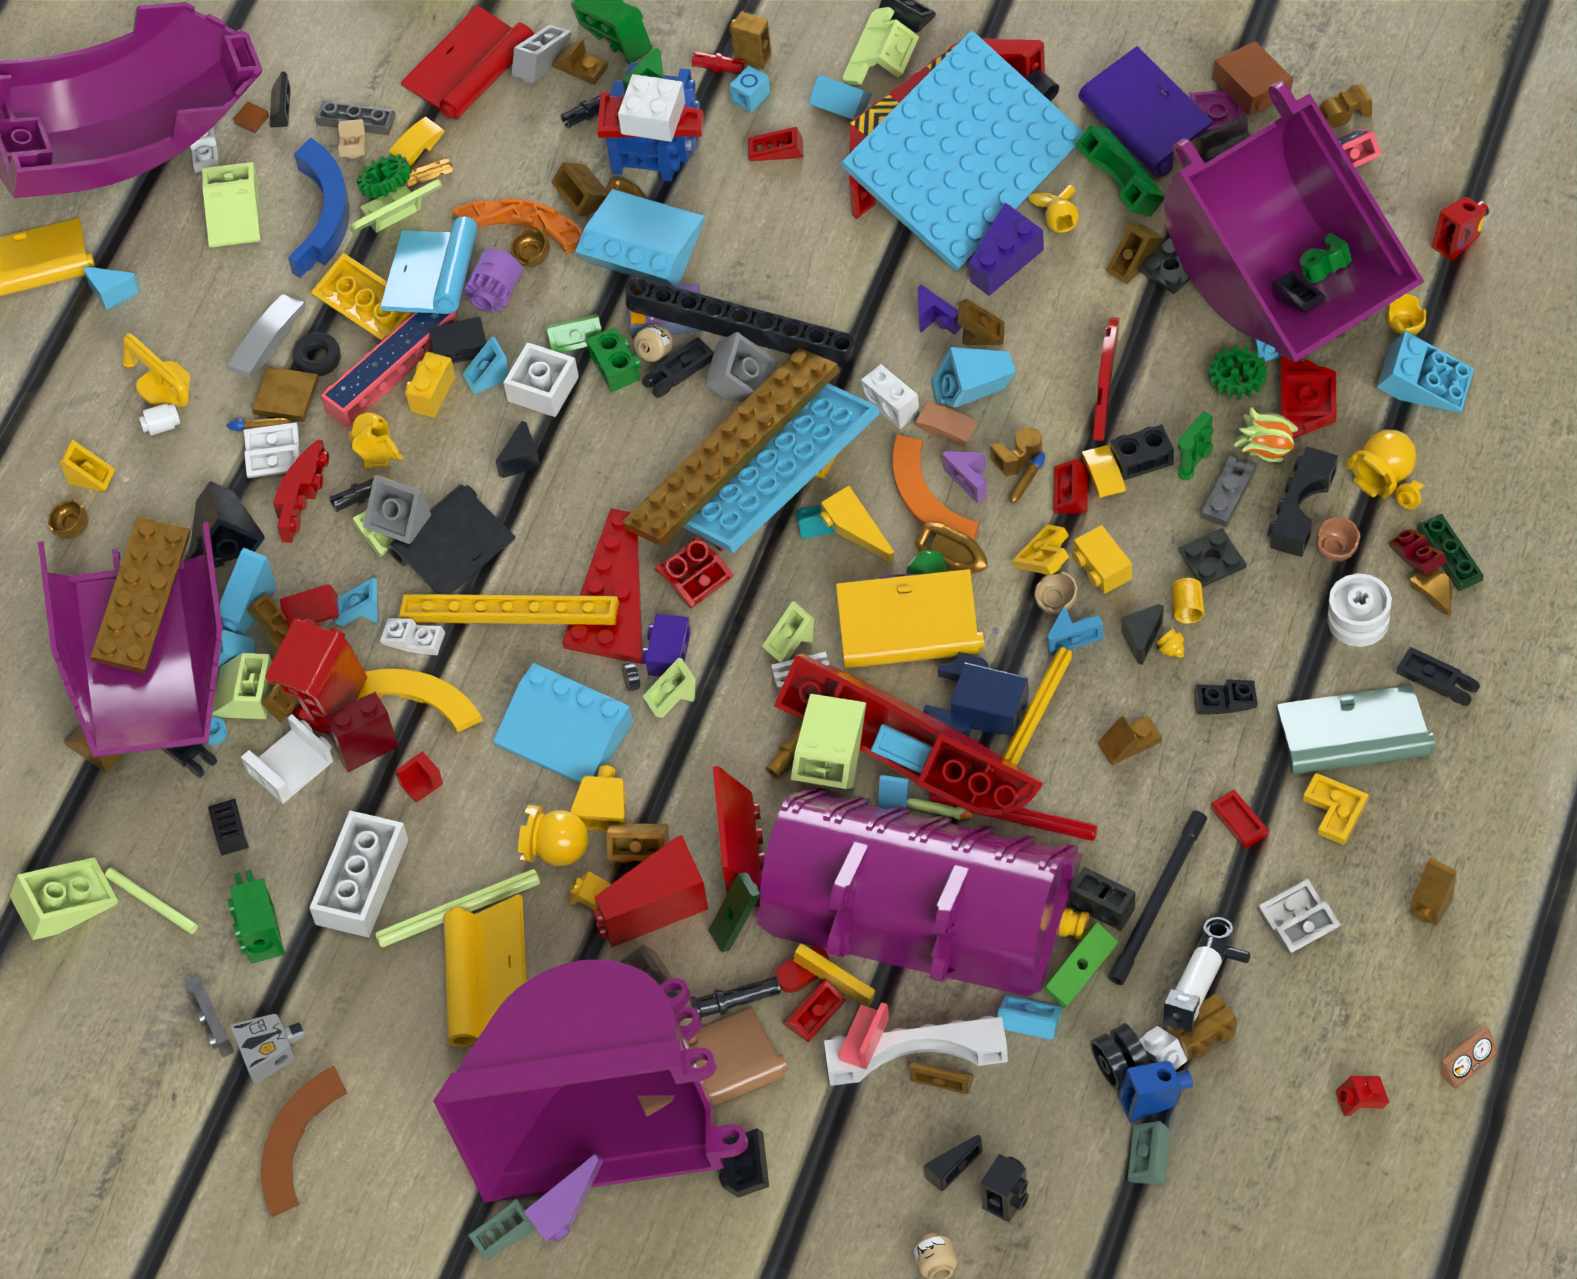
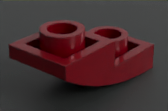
(1416, 552)

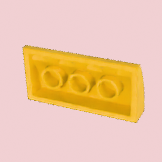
(358, 296)

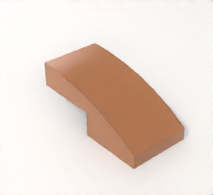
(946, 421)

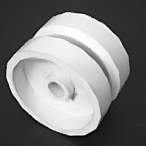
(1359, 610)

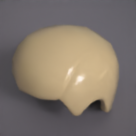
(1056, 592)

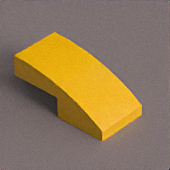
(417, 138)
(1104, 471)

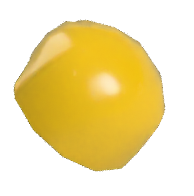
(1405, 315)

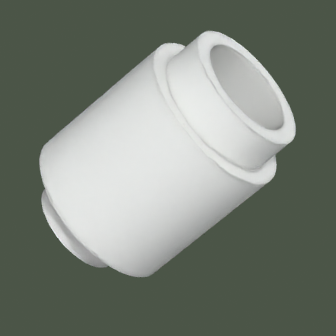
(159, 419)

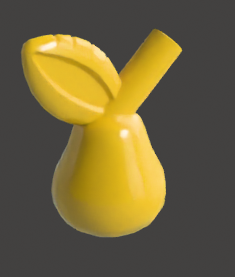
(1060, 213)

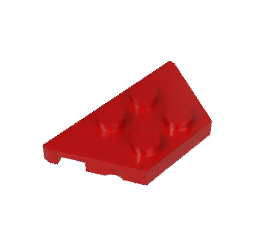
(1307, 395)

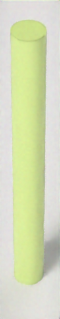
(151, 900)

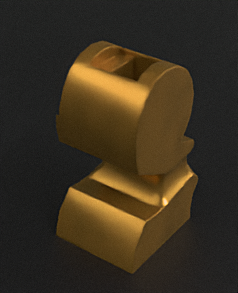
(1341, 108)
(1027, 445)

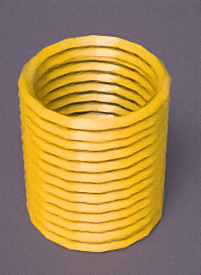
(1187, 600)

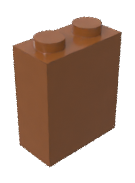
(1248, 75)

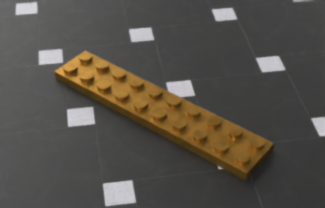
(730, 447)

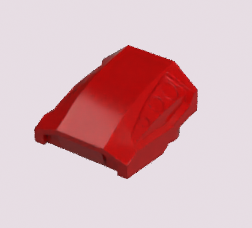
(695, 572)

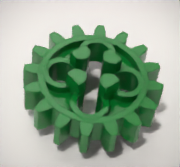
(373, 182)
(1251, 377)

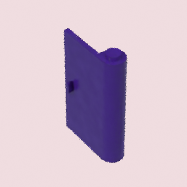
(1139, 114)

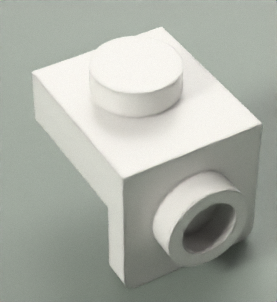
(1163, 1047)

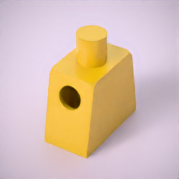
(601, 800)

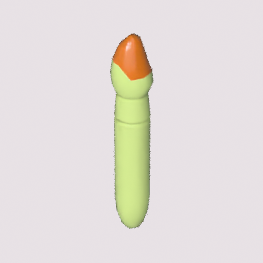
(941, 809)

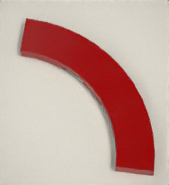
(1104, 380)

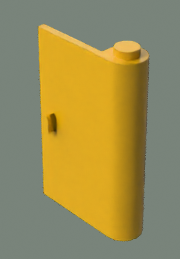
(43, 256)
(908, 627)
(481, 965)

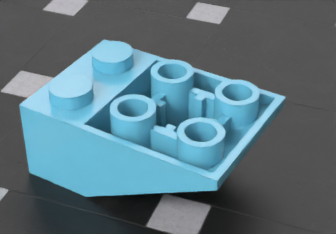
(1424, 374)

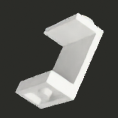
(290, 761)

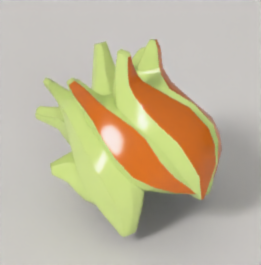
(1266, 436)

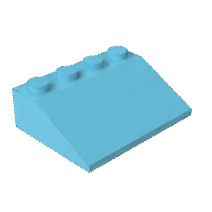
(640, 238)
(562, 724)

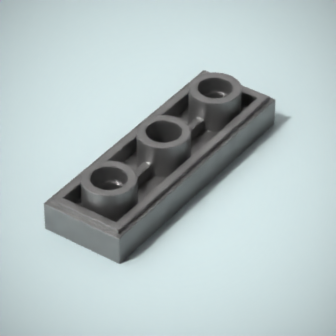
(375, 119)

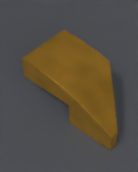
(1436, 587)

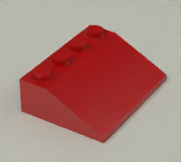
(738, 829)

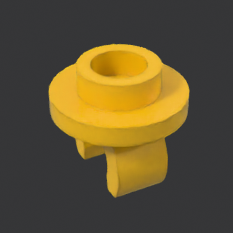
(1409, 495)

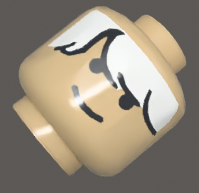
(653, 342)
(935, 1256)

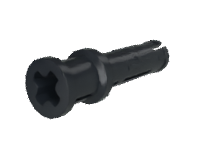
(721, 1000)

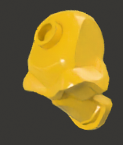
(372, 441)

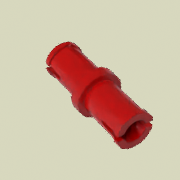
(718, 62)

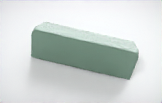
(1149, 1153)

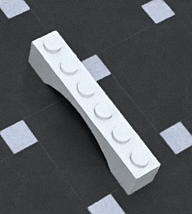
(976, 1041)

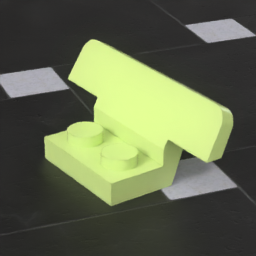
(882, 43)
(393, 208)

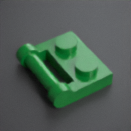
(1195, 445)

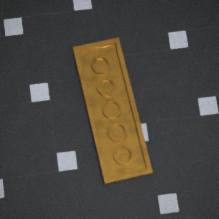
(140, 595)

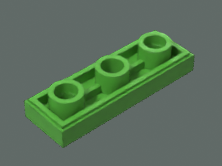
(1090, 953)

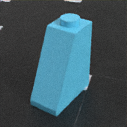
(247, 583)

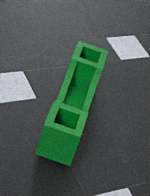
(1106, 151)

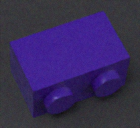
(668, 642)

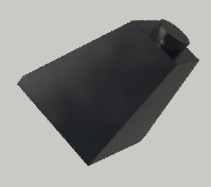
(228, 522)

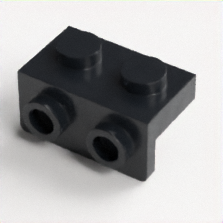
(746, 1171)

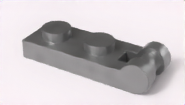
(1228, 491)
(207, 1015)

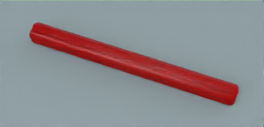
(1040, 820)

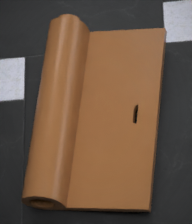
(742, 1059)

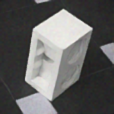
(891, 396)

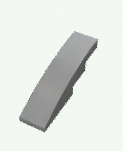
(265, 335)

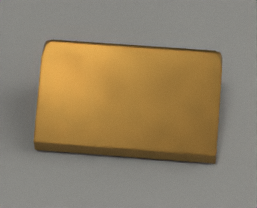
(941, 1077)

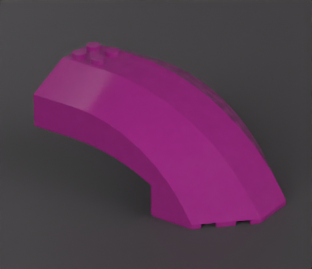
(119, 104)

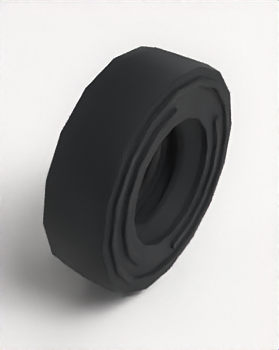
(313, 341)

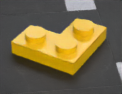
(1043, 551)
(1342, 806)

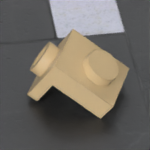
(352, 138)

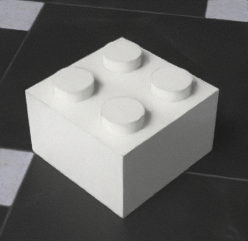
(651, 107)
(541, 379)

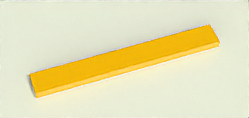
(509, 609)

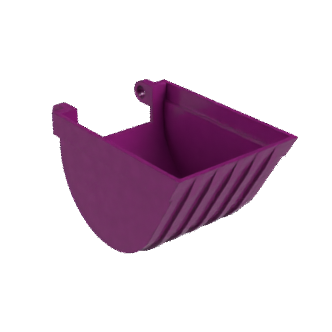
(1266, 205)
(563, 1082)

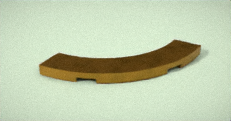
(273, 624)

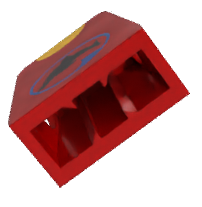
(1459, 227)

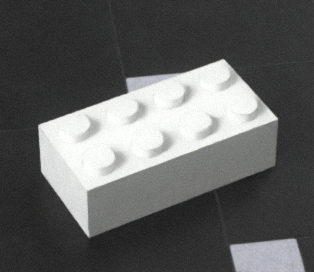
(359, 874)

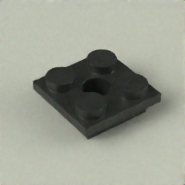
(1155, 266)
(1212, 545)

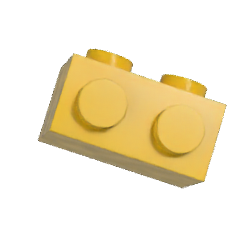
(430, 384)
(1102, 560)

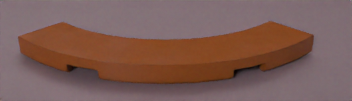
(287, 1133)

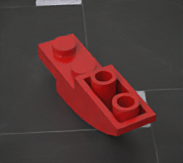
(297, 486)

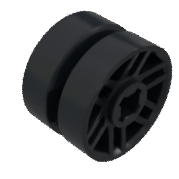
(1118, 1053)

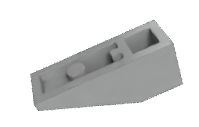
(538, 52)

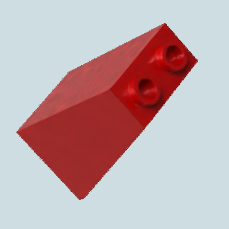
(651, 895)

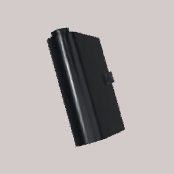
(453, 541)

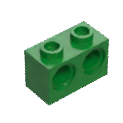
(613, 359)

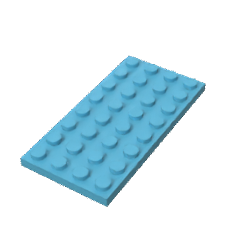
(782, 467)

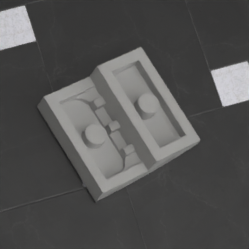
(1298, 916)

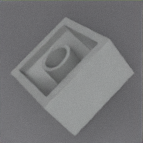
(738, 368)

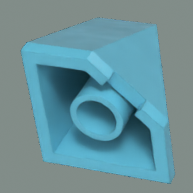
(971, 375)

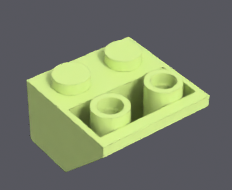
(243, 687)

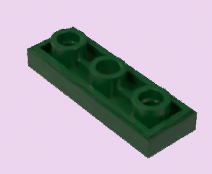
(1459, 565)
(734, 912)

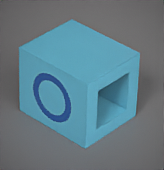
(750, 89)

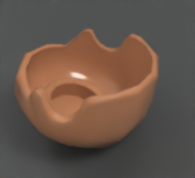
(1337, 538)

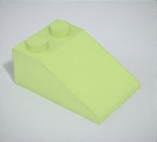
(61, 897)

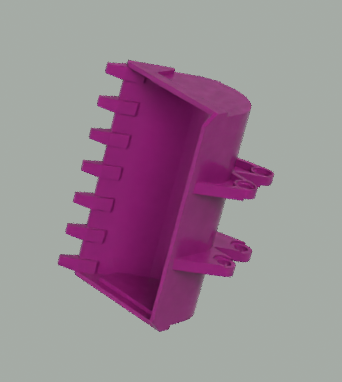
(915, 891)

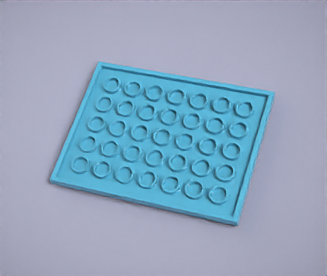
(962, 149)

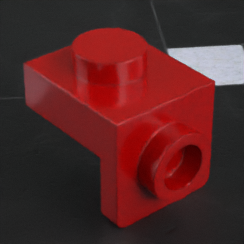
(1361, 1093)

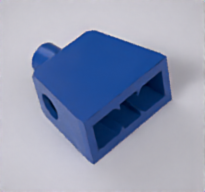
(1152, 1089)

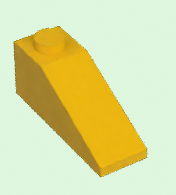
(853, 522)

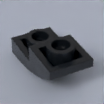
(1226, 698)

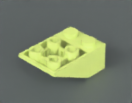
(231, 204)
(829, 742)

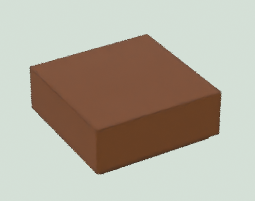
(251, 117)

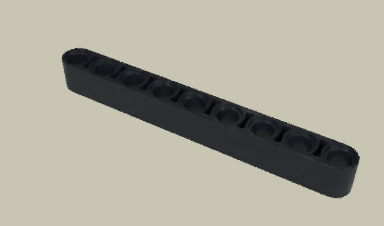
(727, 318)

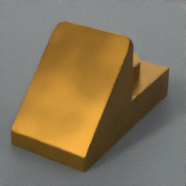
(579, 63)
(979, 325)
(1129, 739)

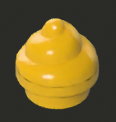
(1172, 644)

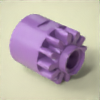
(493, 280)

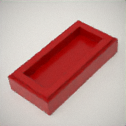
(1239, 819)

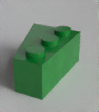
(617, 24)

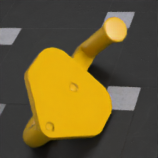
(164, 382)

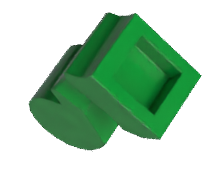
(1319, 262)

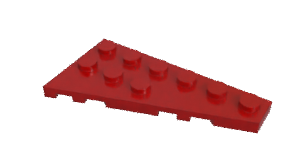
(612, 573)

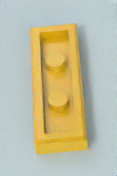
(835, 975)

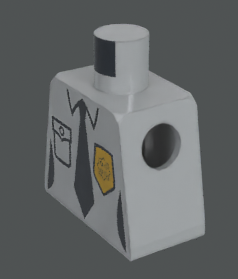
(266, 1044)

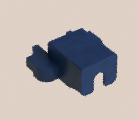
(983, 697)

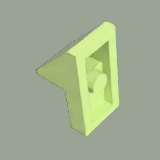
(788, 633)
(671, 687)

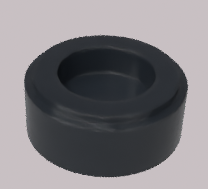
(631, 676)

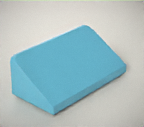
(1029, 1017)

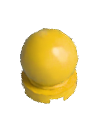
(1383, 462)
(556, 837)

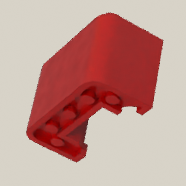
(317, 670)

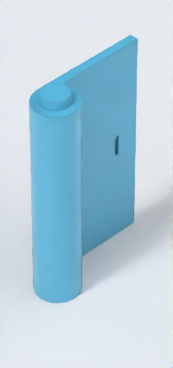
(434, 271)

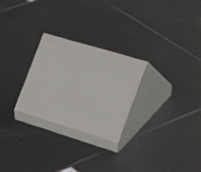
(396, 509)

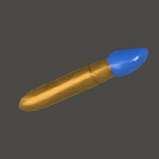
(240, 425)
(1036, 463)

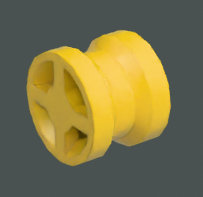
(1073, 924)

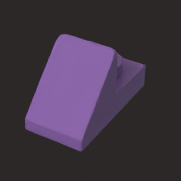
(966, 471)

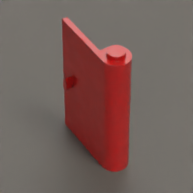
(466, 62)

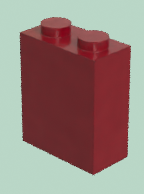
(361, 731)

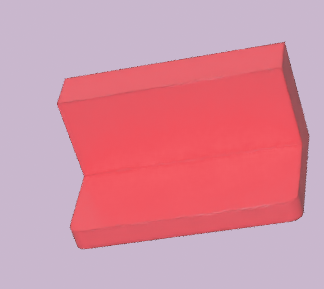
(864, 1035)

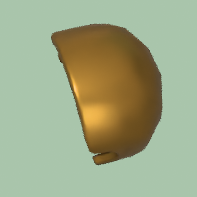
(530, 248)
(68, 519)

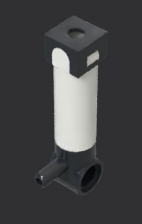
(1183, 1003)

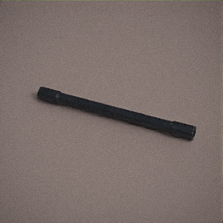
(1127, 958)

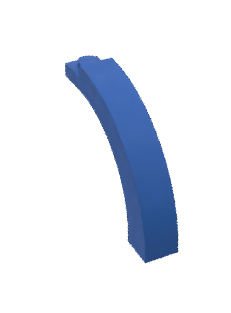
(333, 223)

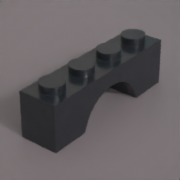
(1313, 475)

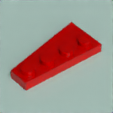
(689, 124)

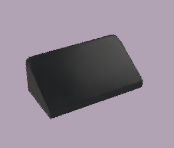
(910, 13)
(280, 102)

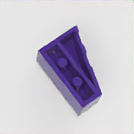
(1005, 249)

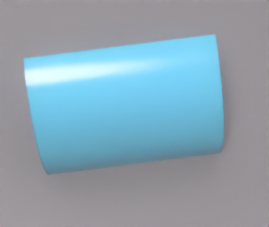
(839, 97)

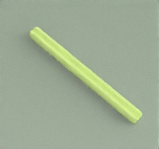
(469, 902)

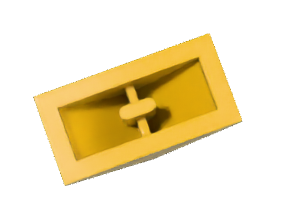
(85, 468)

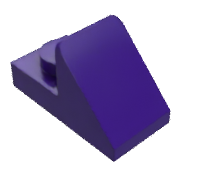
(935, 309)

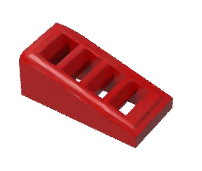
(777, 152)

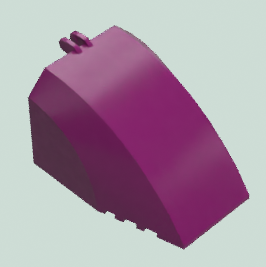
(126, 708)

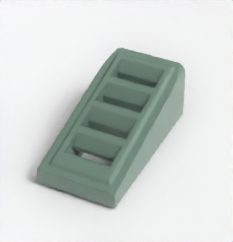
(506, 1214)

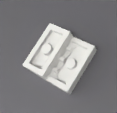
(271, 449)

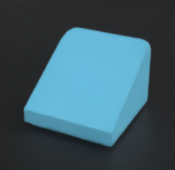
(893, 792)

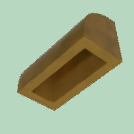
(579, 188)

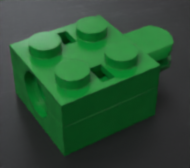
(255, 919)

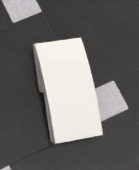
(205, 151)
(414, 638)

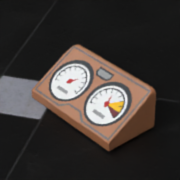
(1469, 1058)

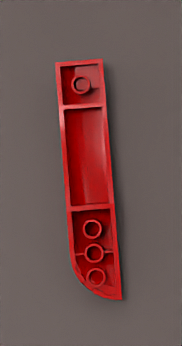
(957, 764)

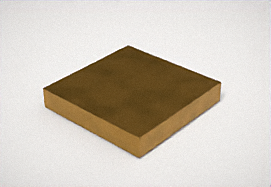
(285, 394)

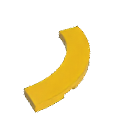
(424, 688)

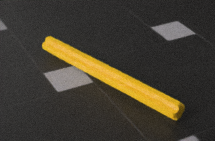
(1038, 705)

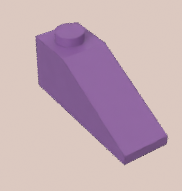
(561, 1205)

